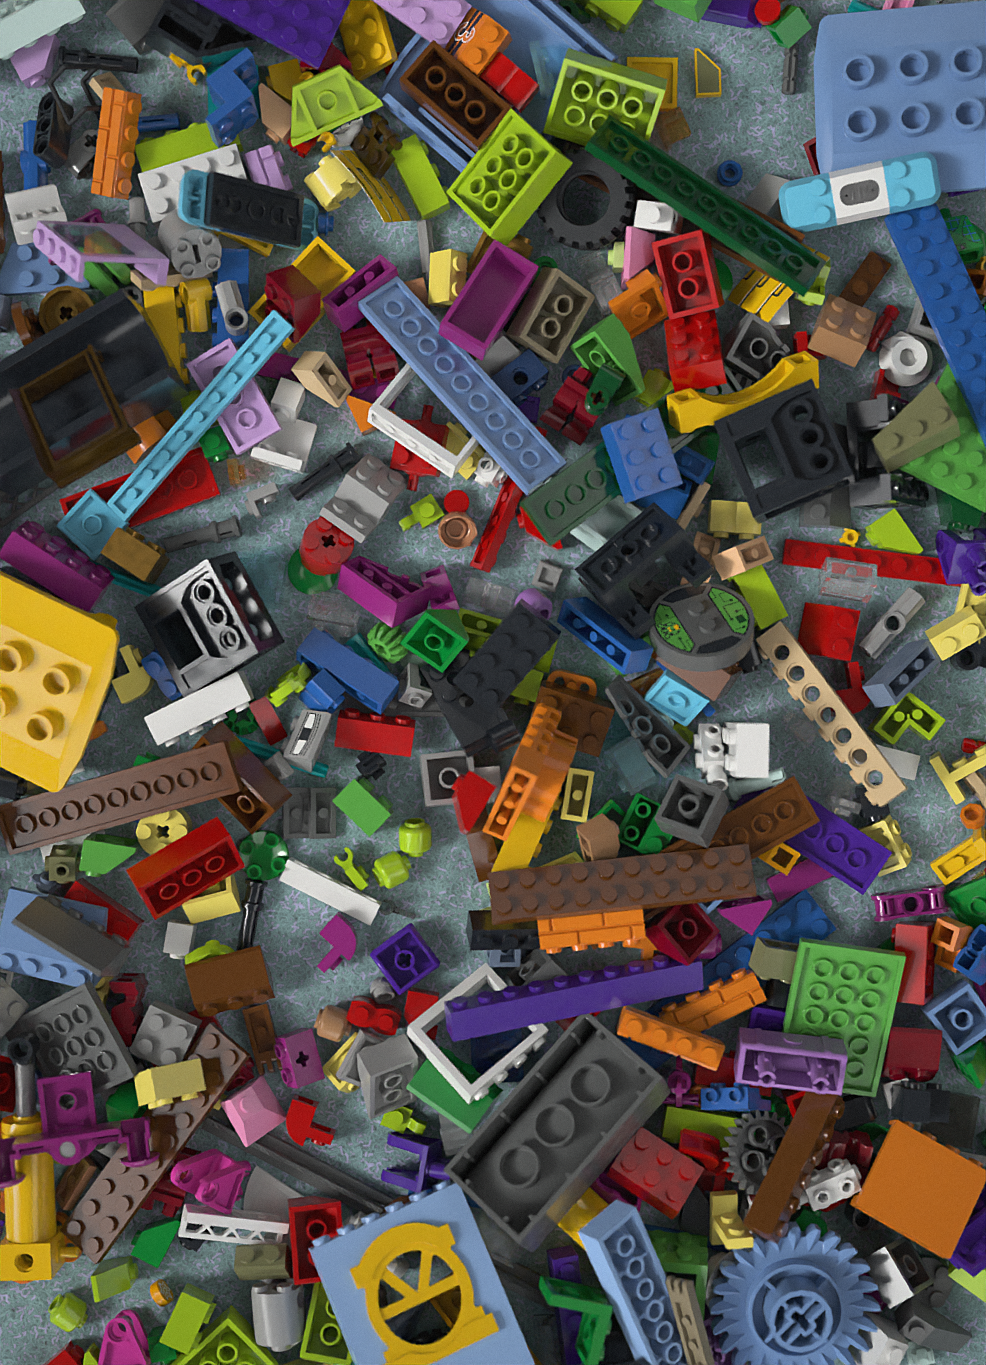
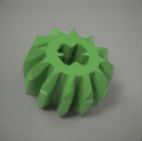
(386, 642)

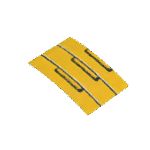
(378, 190)
(763, 294)

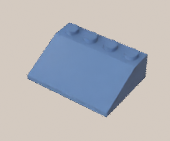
(30, 956)

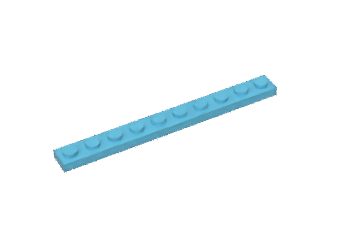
(200, 415)

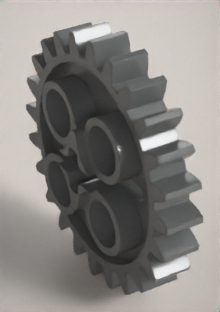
(768, 1130)

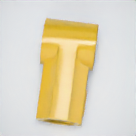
(196, 297)

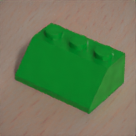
(438, 1093)

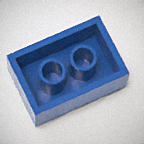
(641, 455)

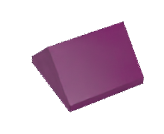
(746, 912)

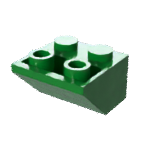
(640, 828)

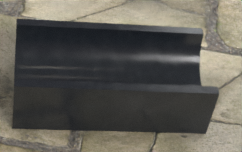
(76, 412)

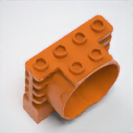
(533, 773)

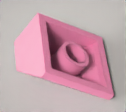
(637, 253)
(253, 1110)

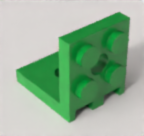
(595, 1317)

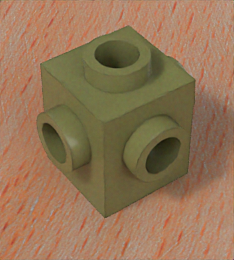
(63, 863)

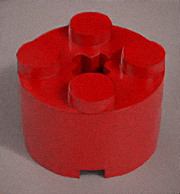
(319, 558)

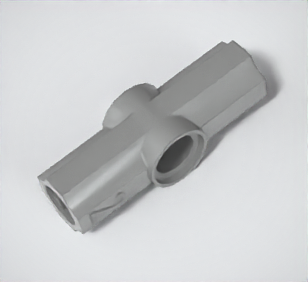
(902, 610)

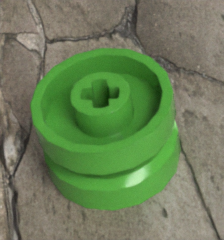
(100, 275)

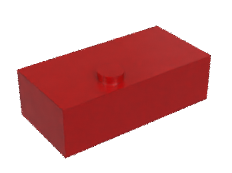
(185, 868)

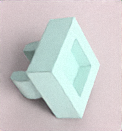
(919, 1354)

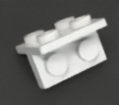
(32, 205)

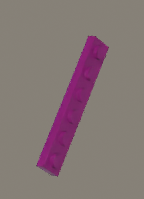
(281, 365)

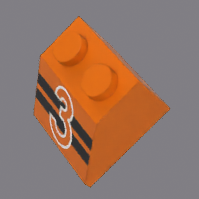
(477, 41)

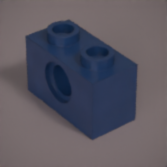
(526, 367)

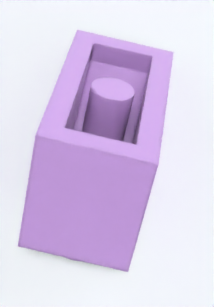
(36, 62)

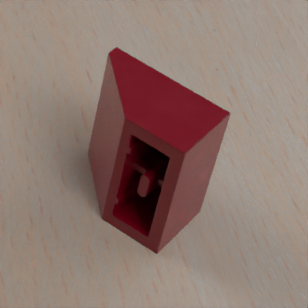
(293, 298)

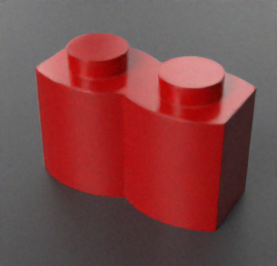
(509, 82)
(368, 1013)

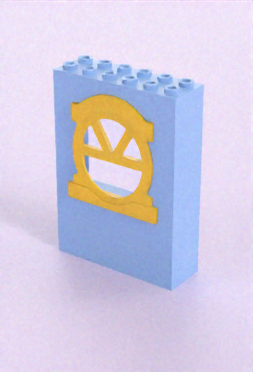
(435, 1225)

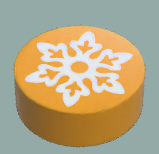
(161, 1293)

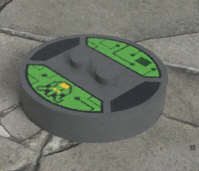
(701, 627)

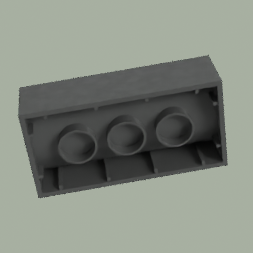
(558, 1131)

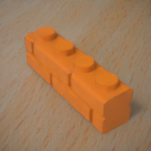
(116, 143)
(591, 929)
(716, 1003)
(670, 1037)

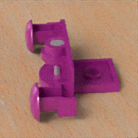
(73, 1131)

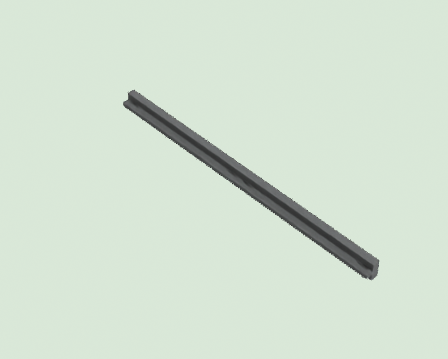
(350, 1191)

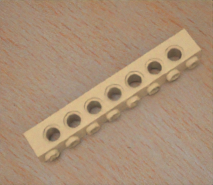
(892, 784)

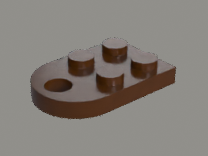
(26, 322)

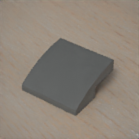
(309, 813)

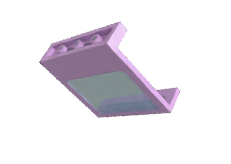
(76, 242)

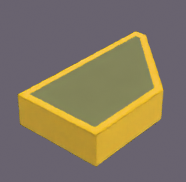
(706, 75)

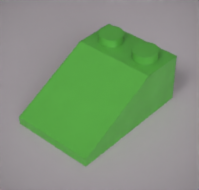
(611, 344)

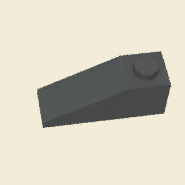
(929, 1327)

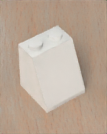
(885, 1345)

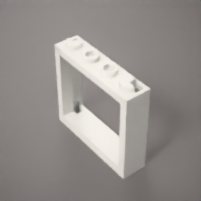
(411, 437)
(418, 1028)

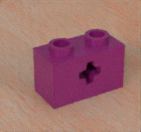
(299, 1045)

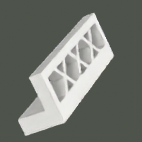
(330, 891)
(238, 1219)

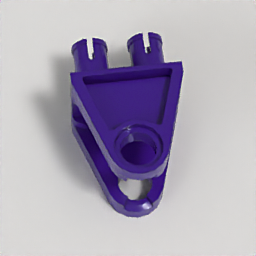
(963, 559)
(431, 1160)

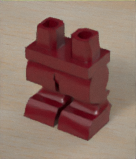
(367, 343)
(570, 398)
(128, 1011)
(852, 1146)
(167, 1191)

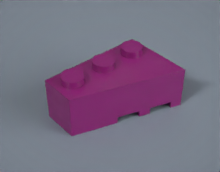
(381, 592)

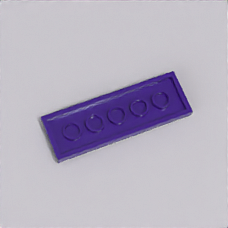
(837, 847)

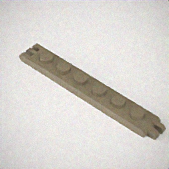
(689, 1321)

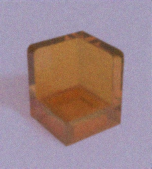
(672, 127)

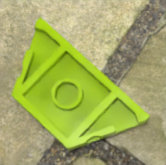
(327, 103)

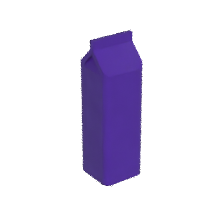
(733, 13)

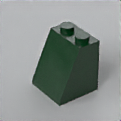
(956, 513)

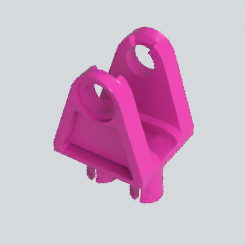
(212, 1178)
(127, 1345)

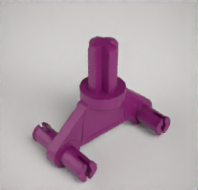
(679, 1083)

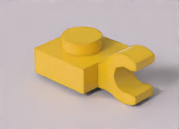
(191, 70)

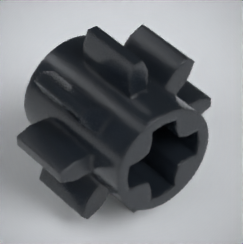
(371, 764)

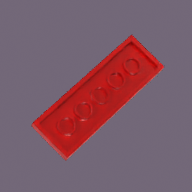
(184, 487)

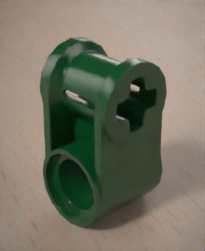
(605, 386)

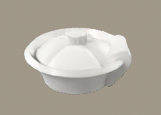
(905, 359)

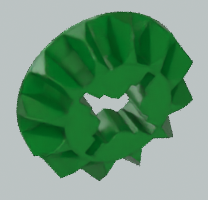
(244, 726)

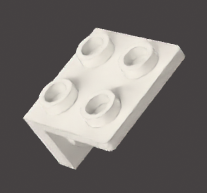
(287, 447)

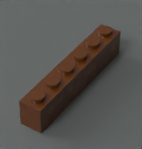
(793, 1165)

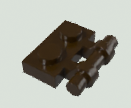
(374, 152)

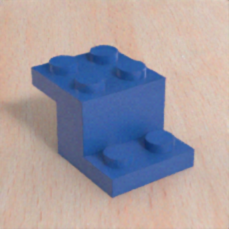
(233, 98)

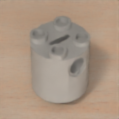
(190, 248)
(278, 1313)

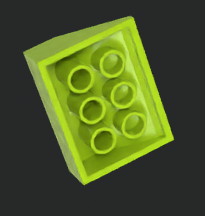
(596, 88)
(508, 178)
(227, 1342)

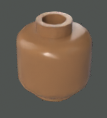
(332, 1023)

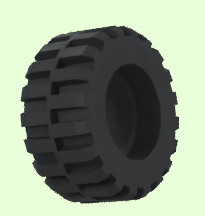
(606, 229)

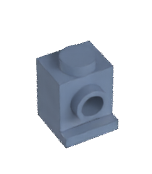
(505, 958)

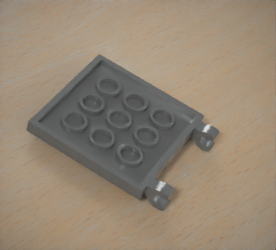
(77, 1038)

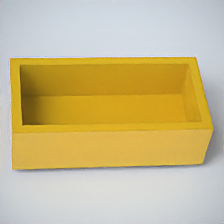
(322, 268)

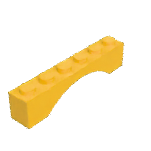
(694, 409)

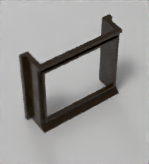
(95, 452)

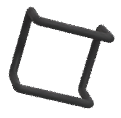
(96, 108)

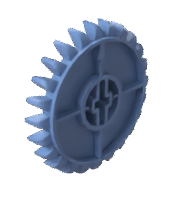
(793, 1300)

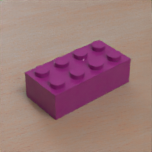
(488, 300)
(56, 565)

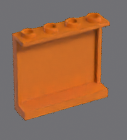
(921, 1188)

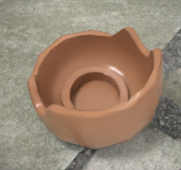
(457, 530)

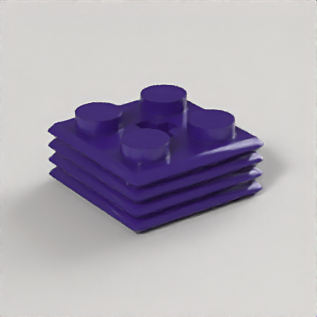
(404, 975)

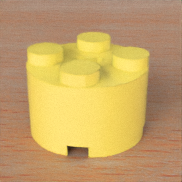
(332, 183)
(150, 829)

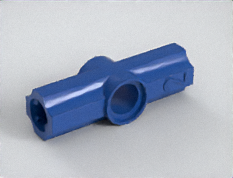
(33, 168)

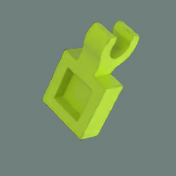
(424, 512)
(358, 875)
(401, 1118)

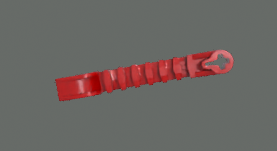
(705, 1149)

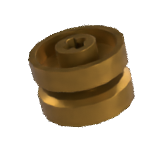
(62, 304)

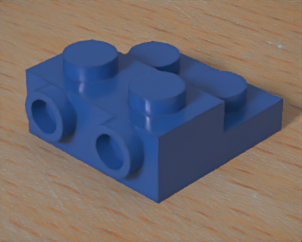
(733, 1099)

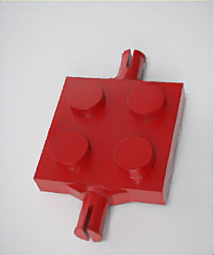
(409, 462)

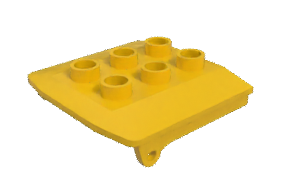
(51, 681)

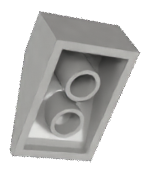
(386, 1073)

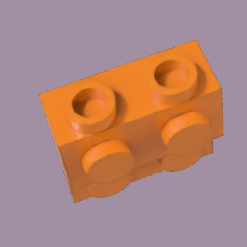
(641, 304)

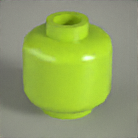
(415, 837)
(391, 870)
(68, 1312)

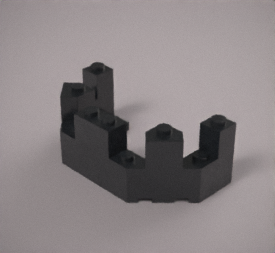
(198, 34)

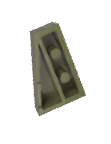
(917, 429)

